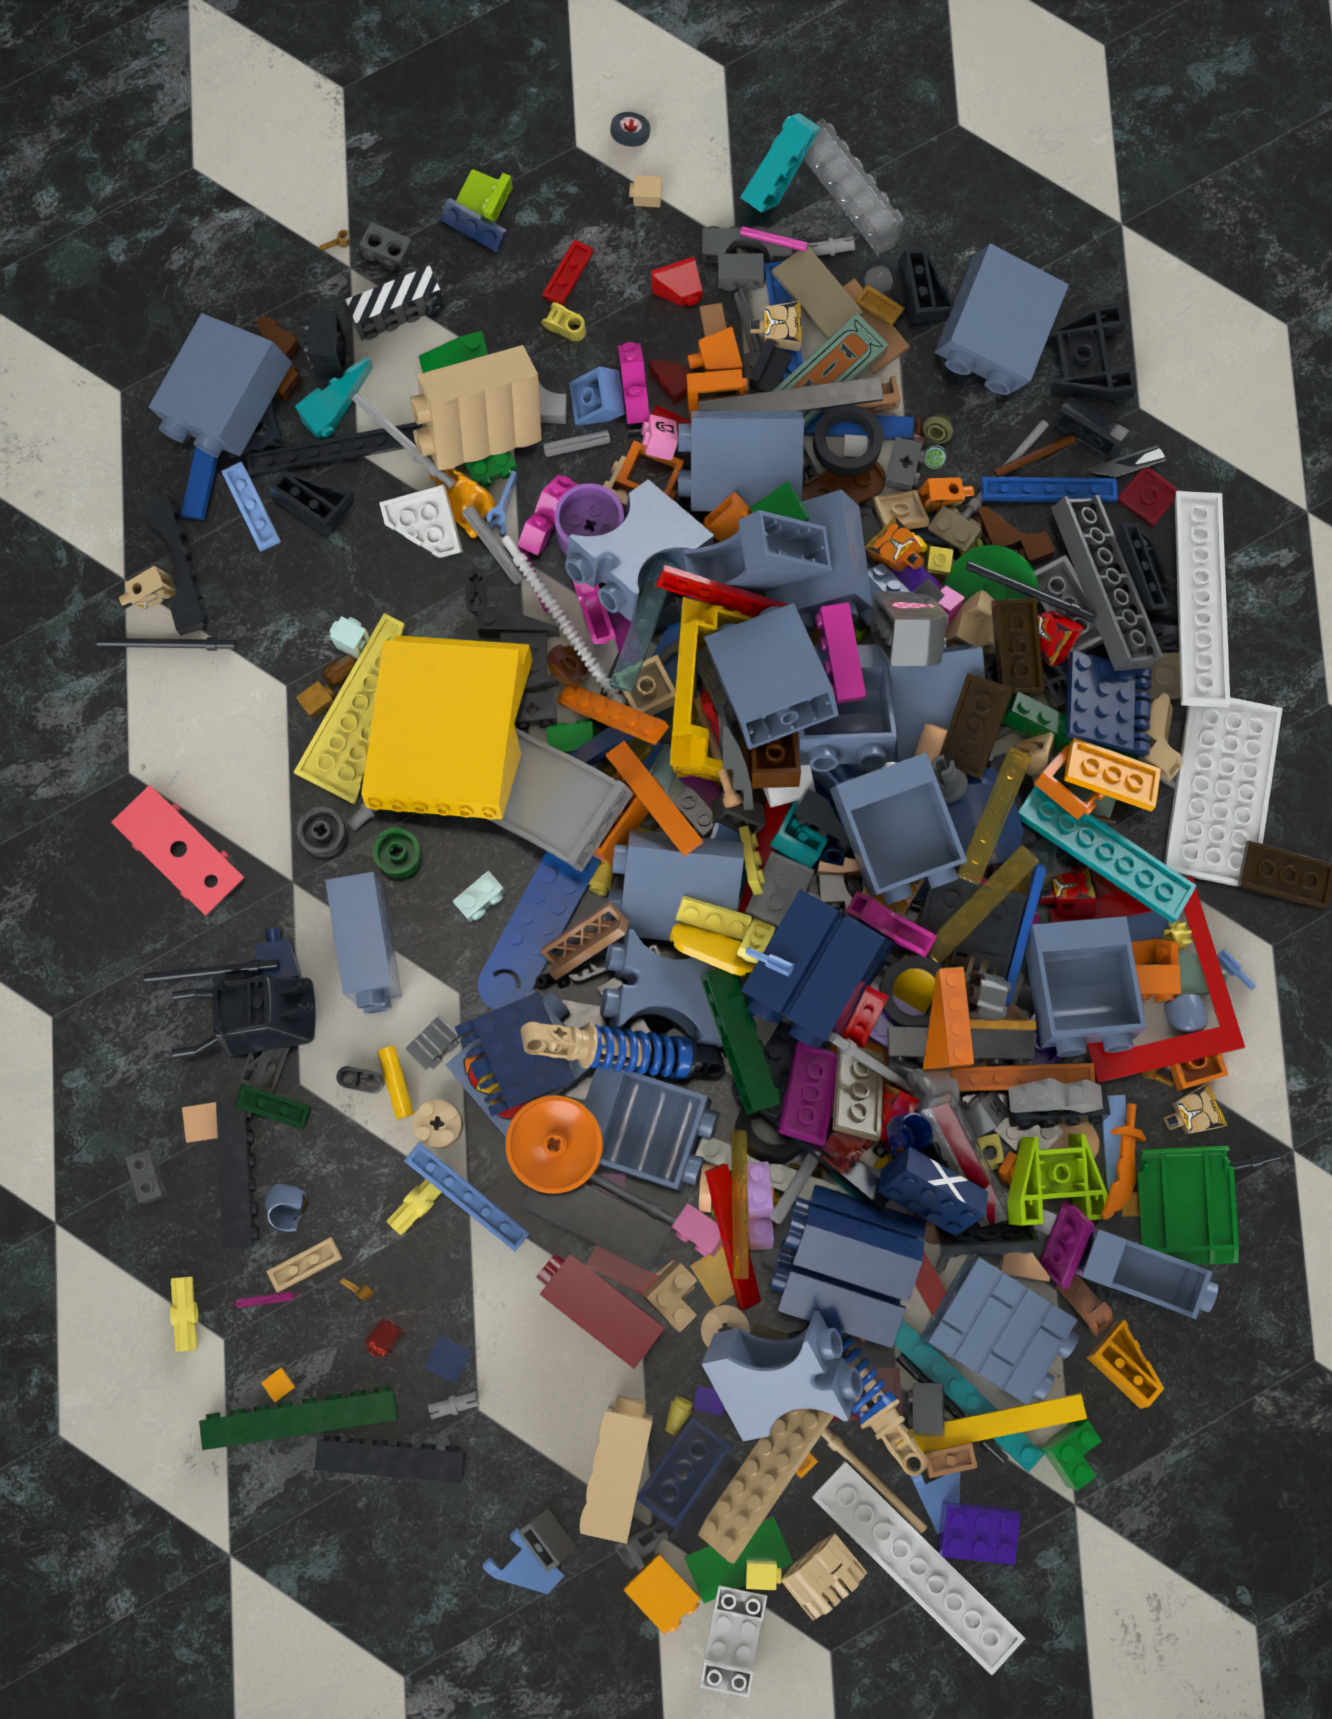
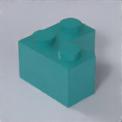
(798, 840)

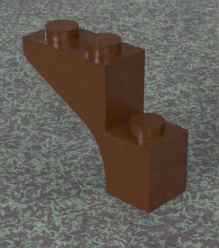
(289, 345)
(998, 532)

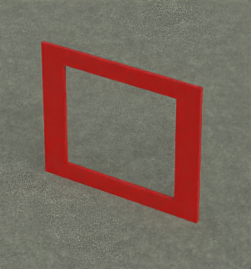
(1176, 1049)

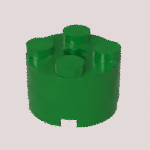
(384, 851)

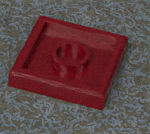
(1148, 496)

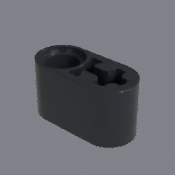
(367, 1074)

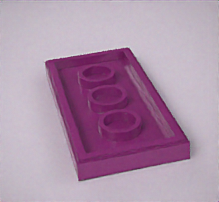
(809, 1094)

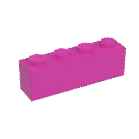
(841, 652)

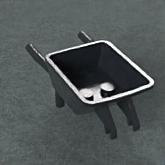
(256, 1014)

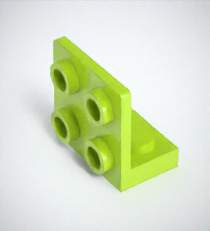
(485, 194)

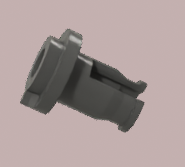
(950, 780)
(633, 1551)

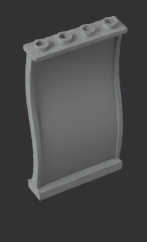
(561, 802)

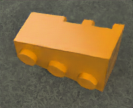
(1125, 1365)

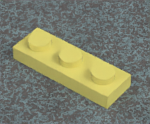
(752, 860)
(713, 917)
(756, 938)

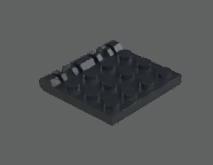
(992, 937)

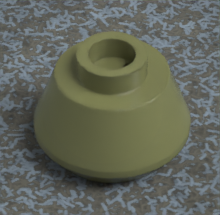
(938, 428)

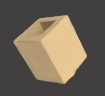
(646, 191)

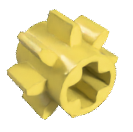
(1178, 933)

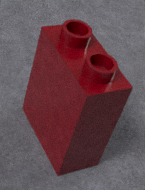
(599, 1308)

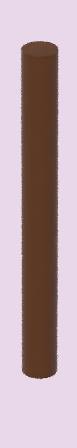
(1037, 454)

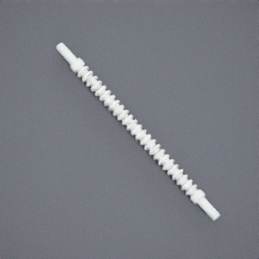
(520, 560)

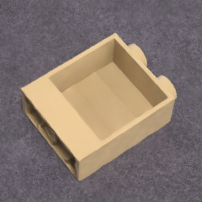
(477, 408)
(616, 1470)

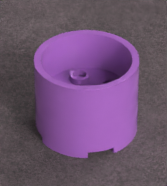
(585, 507)

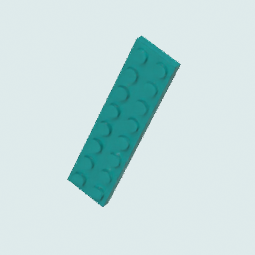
(1109, 855)

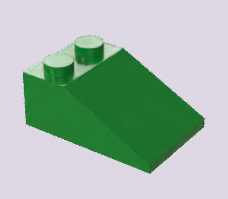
(454, 352)

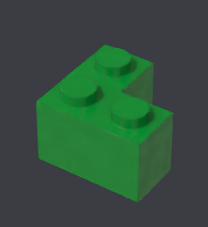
(1066, 1453)

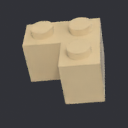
(666, 1295)

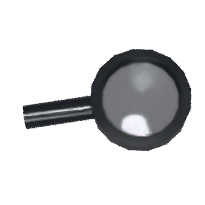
(883, 279)

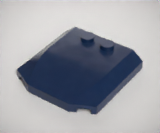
(968, 810)

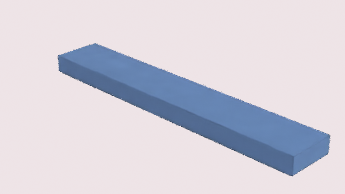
(466, 1196)

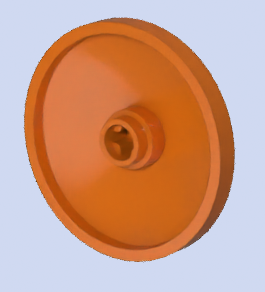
(554, 1144)

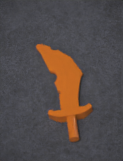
(1126, 1165)

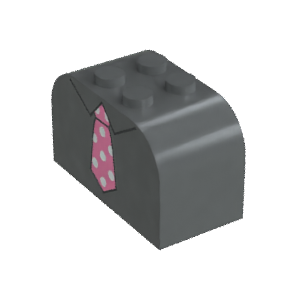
(908, 628)

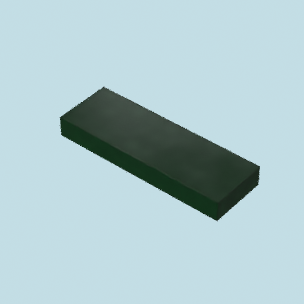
(272, 1106)

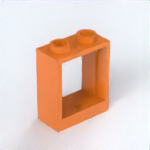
(714, 382)
(637, 449)
(1060, 793)

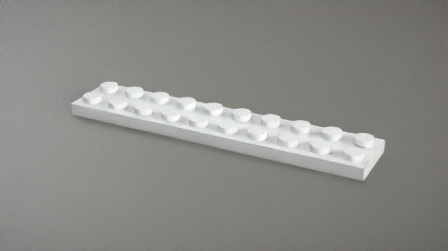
(1201, 599)
(918, 1568)

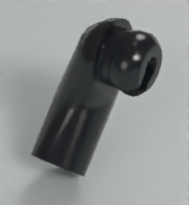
(547, 979)

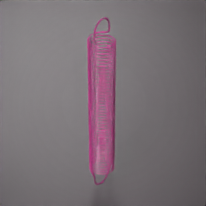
(265, 1299)

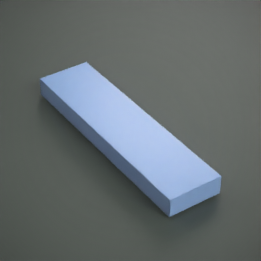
(251, 506)
(1111, 1142)

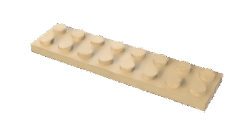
(762, 1481)

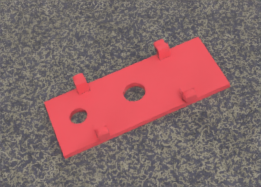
(154, 828)

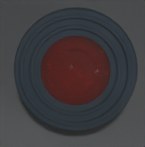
(630, 129)

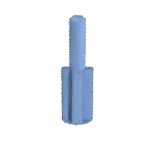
(772, 962)
(1233, 968)

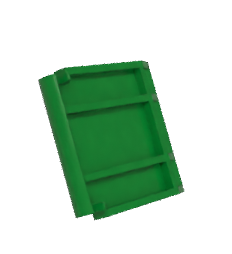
(1188, 1204)

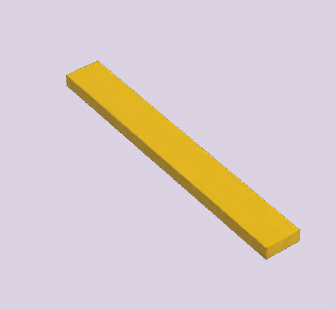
(1005, 1422)

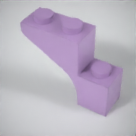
(759, 1207)

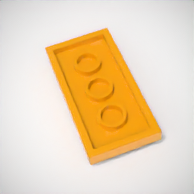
(1112, 774)

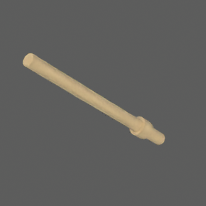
(835, 1442)

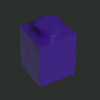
(708, 1401)

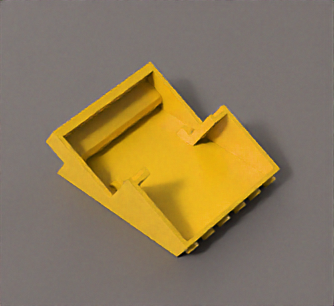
(445, 726)

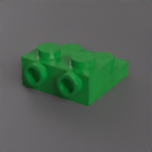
(491, 469)

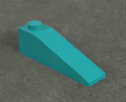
(324, 409)

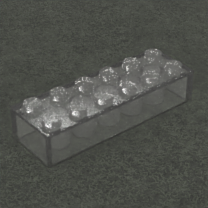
(853, 189)

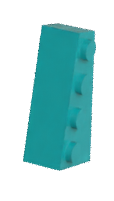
(781, 163)

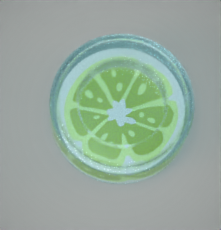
(935, 457)

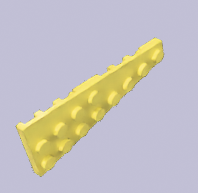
(340, 745)

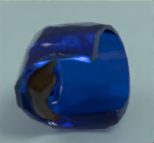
(908, 1131)

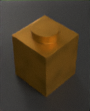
(316, 699)

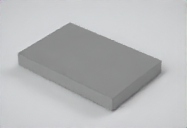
(781, 886)

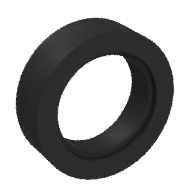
(855, 415)
(887, 983)
(762, 1150)

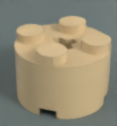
(429, 1113)
(722, 1314)

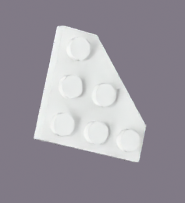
(425, 520)

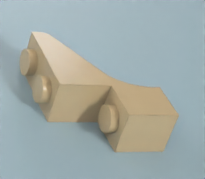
(1161, 753)

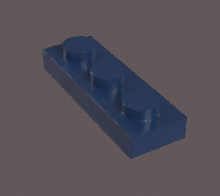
(473, 225)

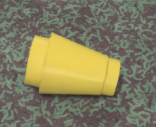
(602, 879)
(679, 1413)

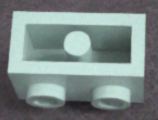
(349, 636)
(479, 897)

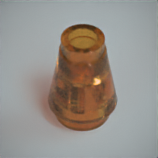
(338, 670)

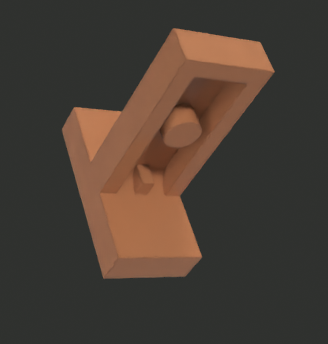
(1087, 1305)

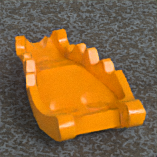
(464, 494)

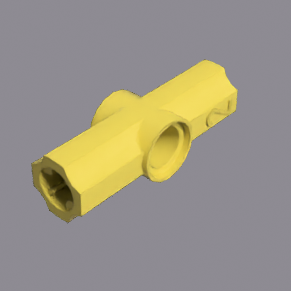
(415, 1206)
(184, 1314)

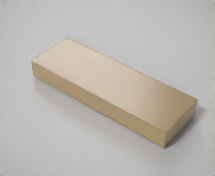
(304, 1264)

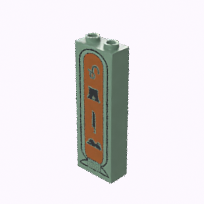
(839, 359)

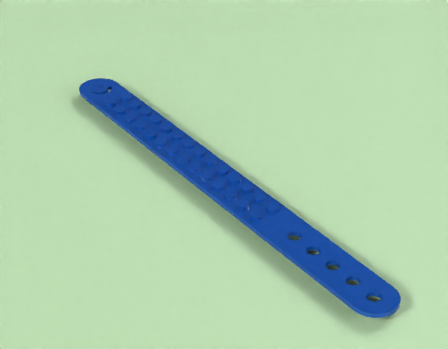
(550, 898)

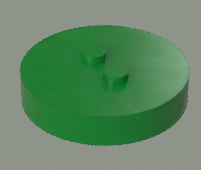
(996, 559)

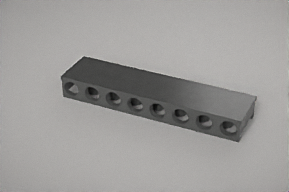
(1104, 584)

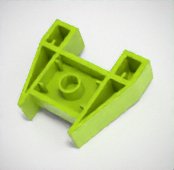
(1054, 1174)

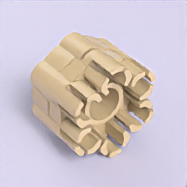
(820, 1572)

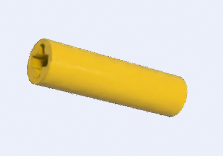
(395, 1082)

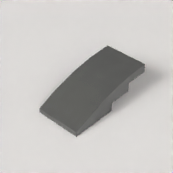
(733, 757)

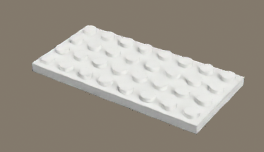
(1222, 788)

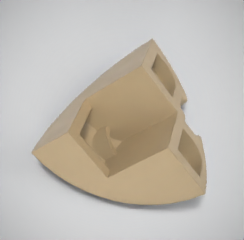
(973, 624)

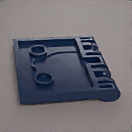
(1106, 706)
(516, 1072)

